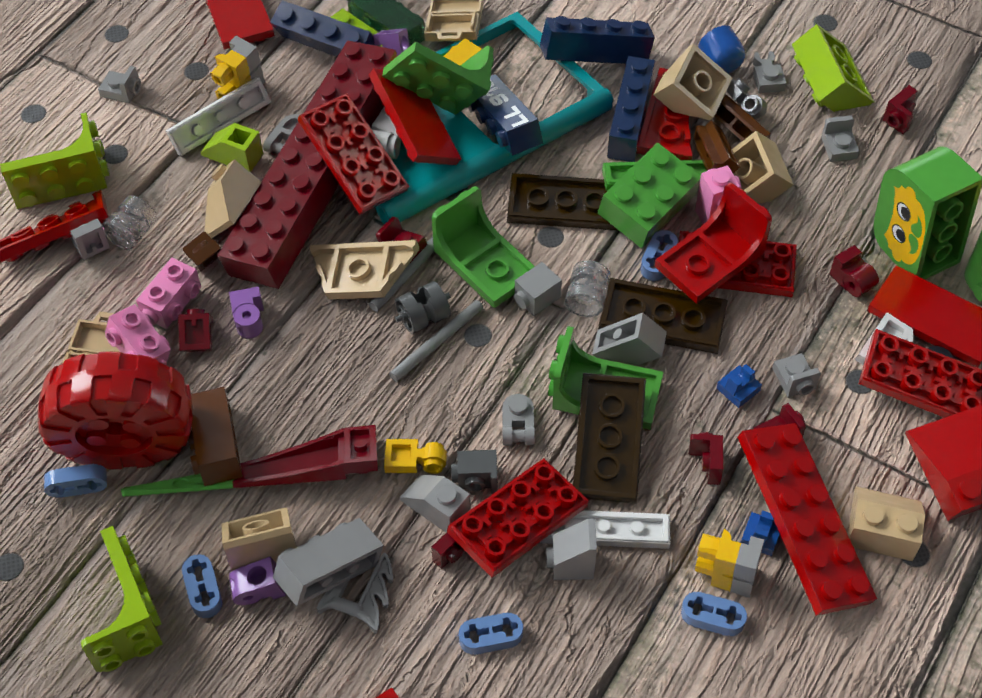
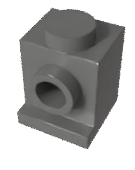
(476, 470)

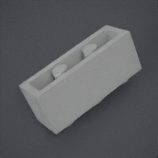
(327, 561)

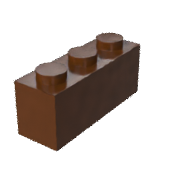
(214, 438)

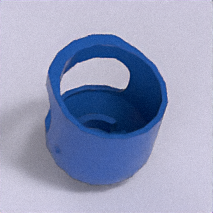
(723, 48)

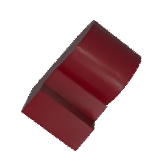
(853, 272)

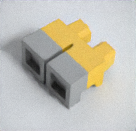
(236, 67)
(729, 562)

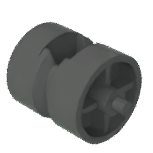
(425, 306)

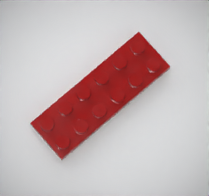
(806, 519)

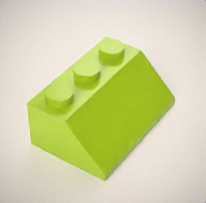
(830, 71)

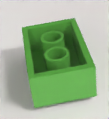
(649, 195)

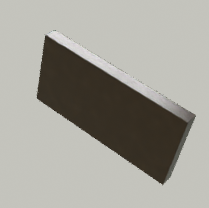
(556, 201)
(686, 323)
(609, 437)

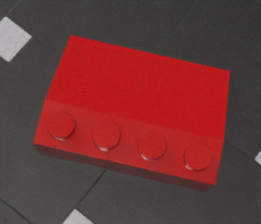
(952, 460)

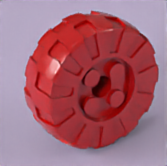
(115, 410)

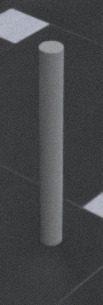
(376, 303)
(436, 340)

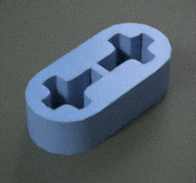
(653, 252)
(75, 480)
(208, 584)
(713, 613)
(490, 633)

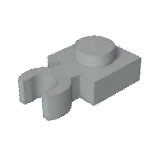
(768, 76)

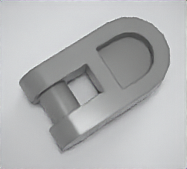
(281, 131)
(518, 412)

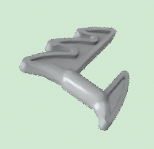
(367, 607)

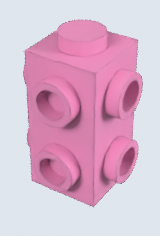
(711, 190)
(169, 292)
(134, 334)

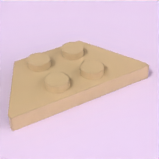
(362, 268)

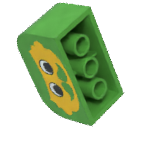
(927, 211)

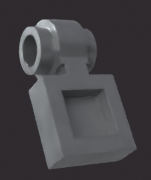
(752, 104)

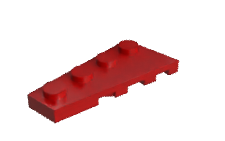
(665, 128)
(53, 227)

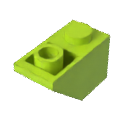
(237, 144)

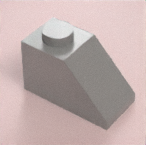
(630, 341)
(437, 499)
(573, 552)

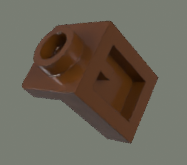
(202, 251)

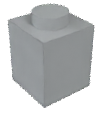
(537, 289)

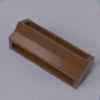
(738, 120)
(714, 147)

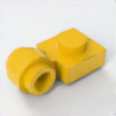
(405, 455)

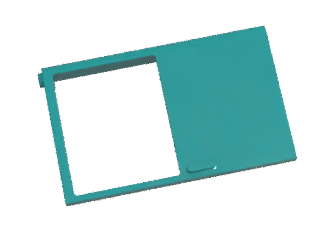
(479, 155)

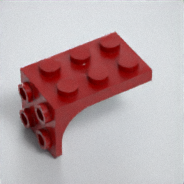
(720, 247)

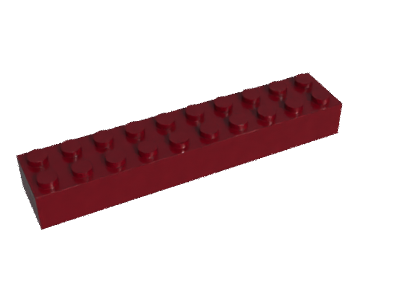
(299, 180)

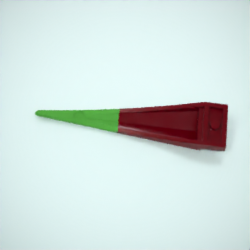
(315, 461)

